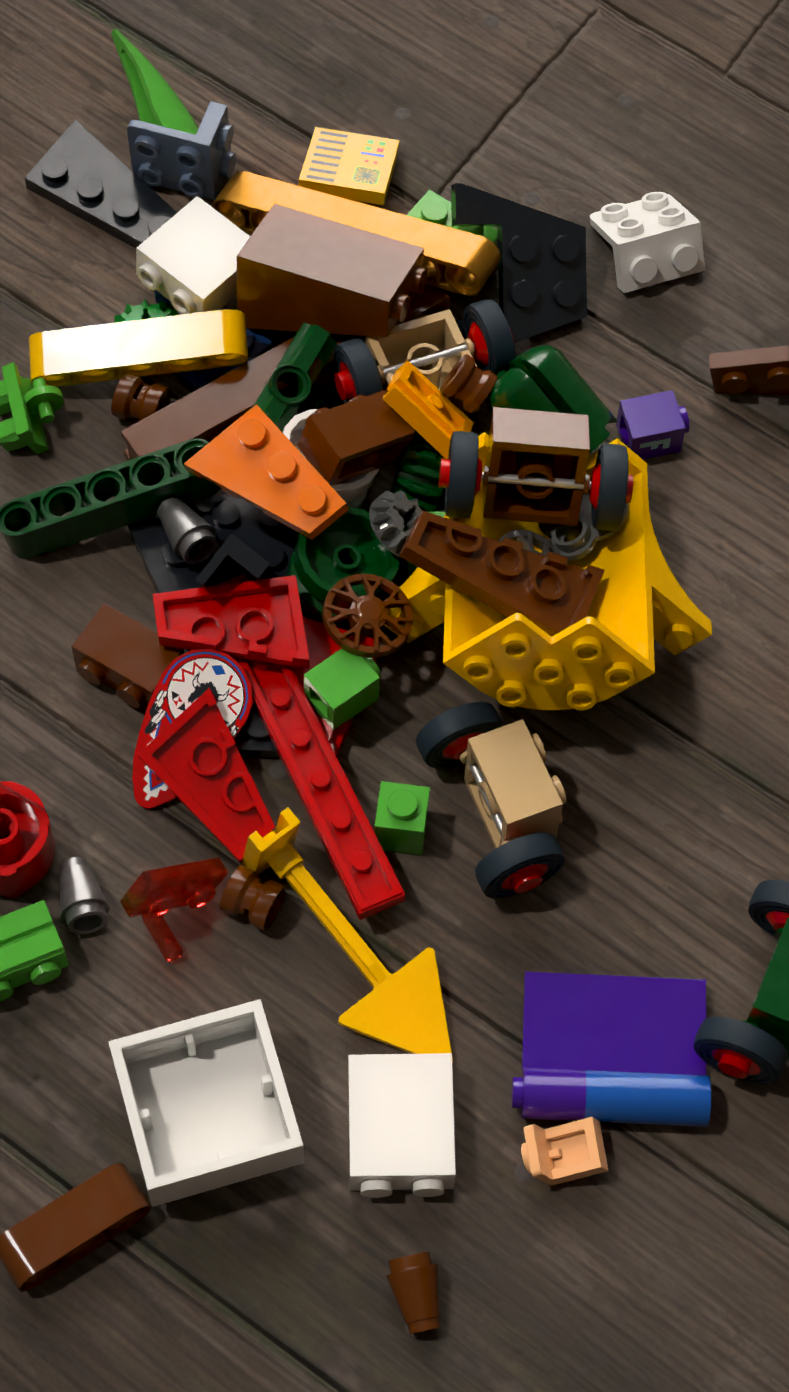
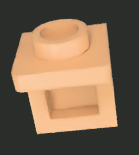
(564, 1151)

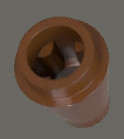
(416, 1291)

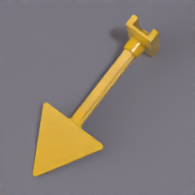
(403, 1006)

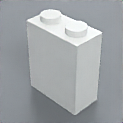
(401, 1124)

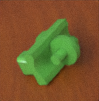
(30, 407)

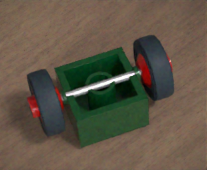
(760, 1045)

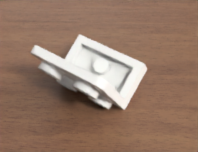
(651, 240)

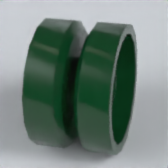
(336, 553)

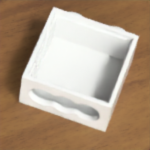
(193, 259)

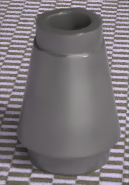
(188, 532)
(81, 898)

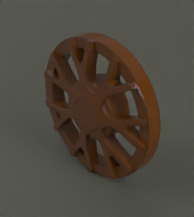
(367, 615)

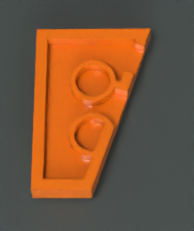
(269, 472)

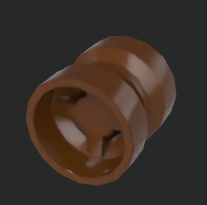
(138, 399)
(249, 896)

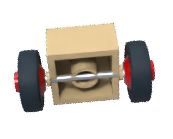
(430, 345)
(509, 789)

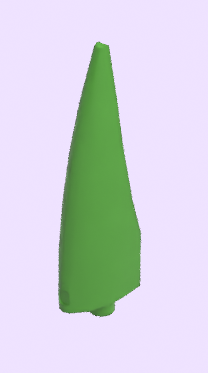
(152, 94)

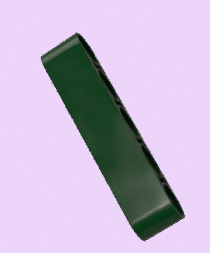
(88, 497)

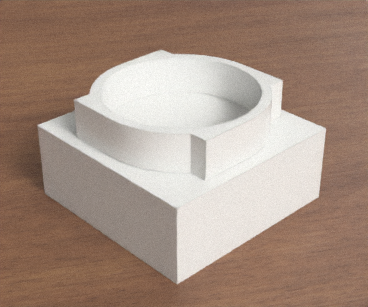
(207, 1102)

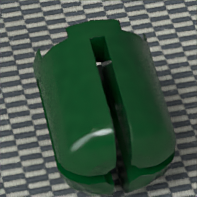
(548, 382)

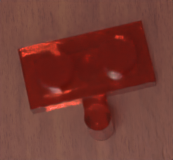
(169, 888)

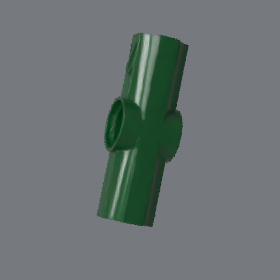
(297, 368)

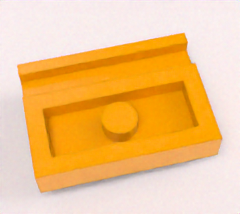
(425, 407)

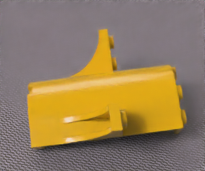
(589, 659)

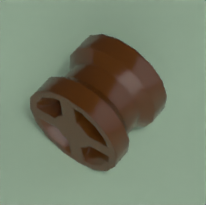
(468, 383)

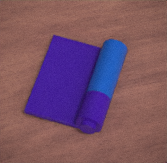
(612, 1050)

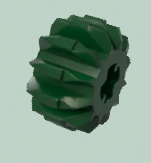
(419, 475)

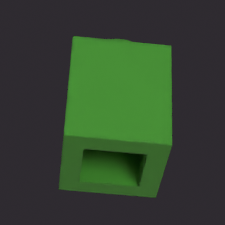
(342, 686)
(402, 817)

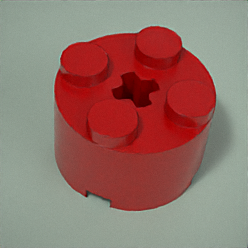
(25, 839)

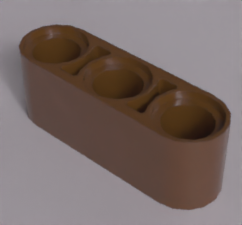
(72, 1226)

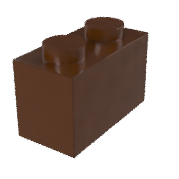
(354, 438)
(122, 656)

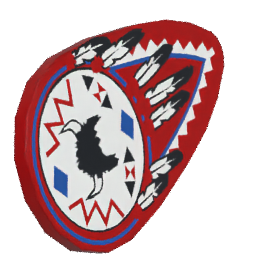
(176, 690)

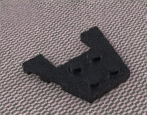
(539, 265)

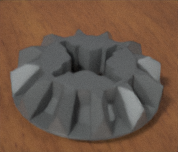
(387, 519)

